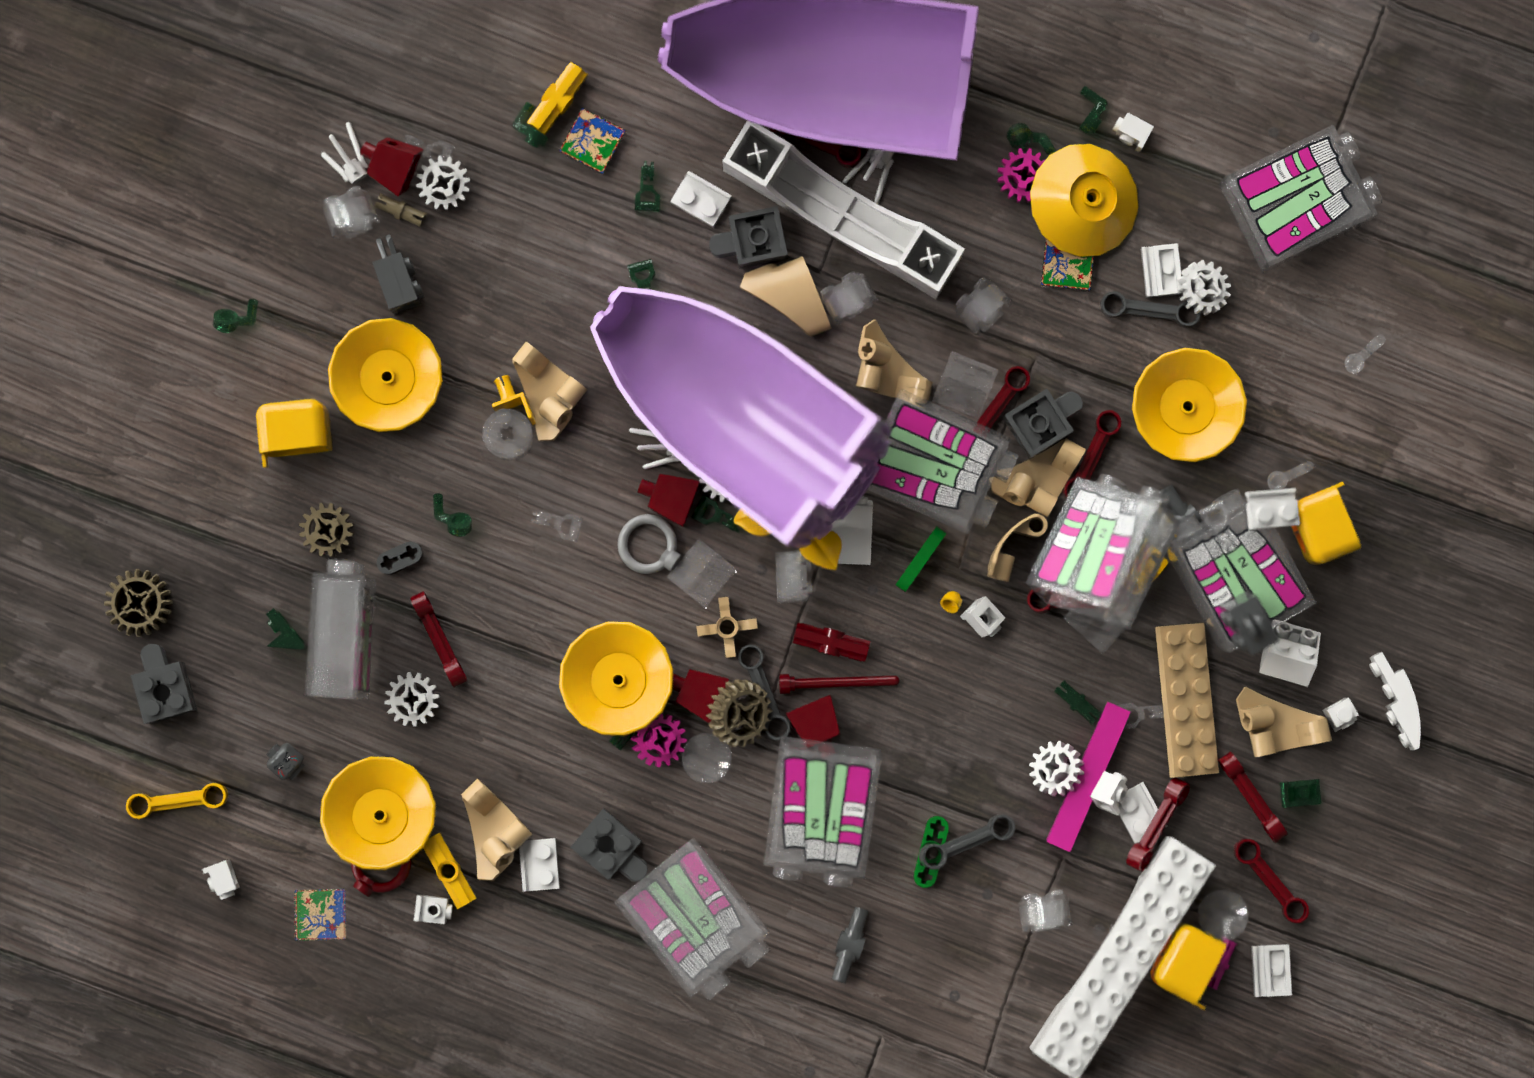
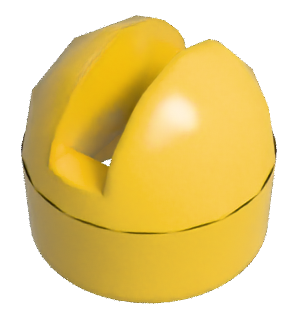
(951, 602)

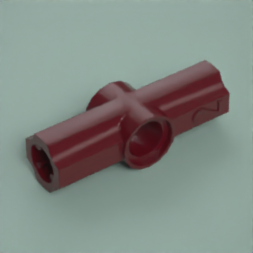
(831, 642)

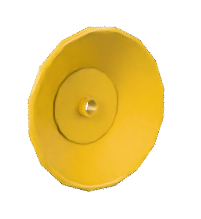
(1062, 204)
(366, 356)
(1208, 386)
(590, 672)
(372, 788)

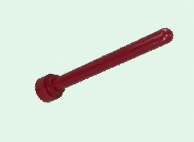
(789, 683)

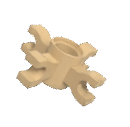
(712, 629)

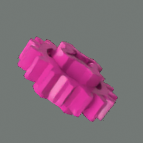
(1012, 173)
(648, 743)

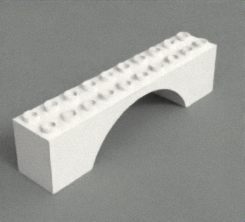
(803, 188)
(1123, 959)

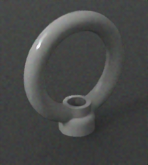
(668, 559)

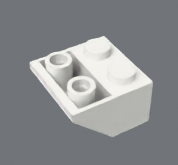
(1293, 656)

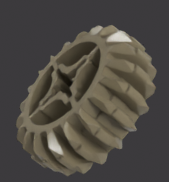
(120, 616)
(752, 713)

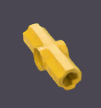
(557, 98)
(457, 885)

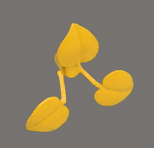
(819, 552)

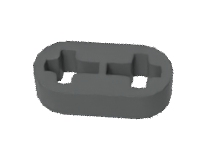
(397, 552)

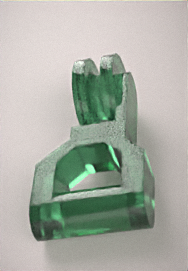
(647, 171)
(642, 266)
(701, 509)

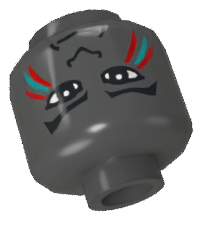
(285, 761)

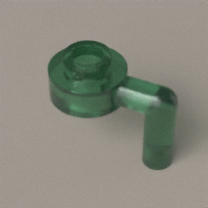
(1092, 121)
(532, 135)
(1026, 137)
(228, 320)
(458, 523)

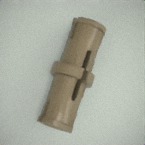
(400, 210)

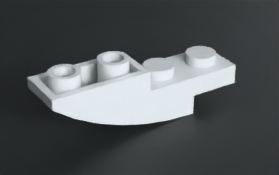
(1404, 709)

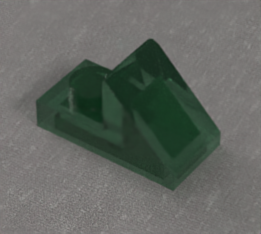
(289, 638)
(1300, 793)

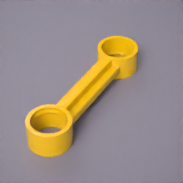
(176, 800)

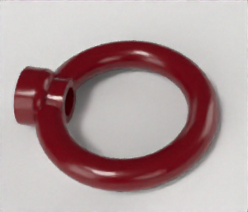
(367, 886)

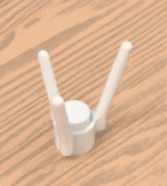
(878, 159)
(354, 170)
(673, 458)

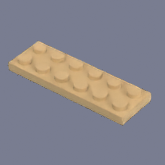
(1187, 700)

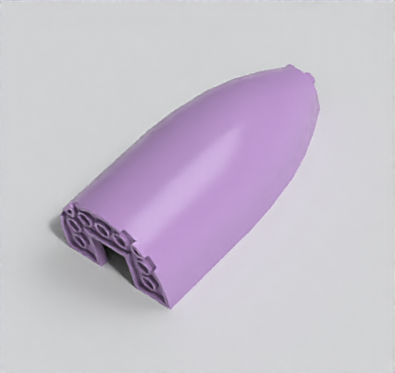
(833, 68)
(742, 411)

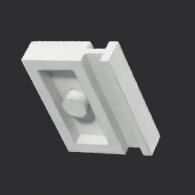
(700, 199)
(1161, 270)
(1272, 508)
(1137, 811)
(539, 865)
(1271, 970)

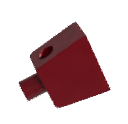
(392, 163)
(670, 496)
(697, 691)
(815, 720)

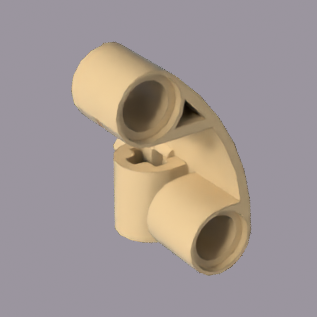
(790, 292)
(884, 369)
(548, 391)
(1041, 478)
(1001, 564)
(1278, 726)
(494, 830)

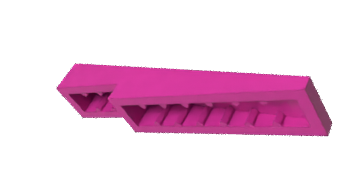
(1095, 763)

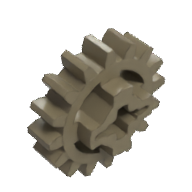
(336, 523)

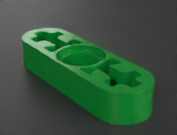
(920, 559)
(920, 868)

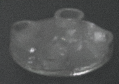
(706, 758)
(1223, 915)

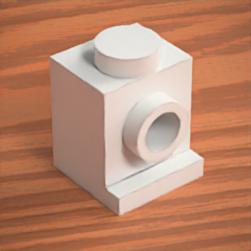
(1133, 130)
(991, 615)
(1341, 714)
(1110, 792)
(222, 879)
(422, 912)

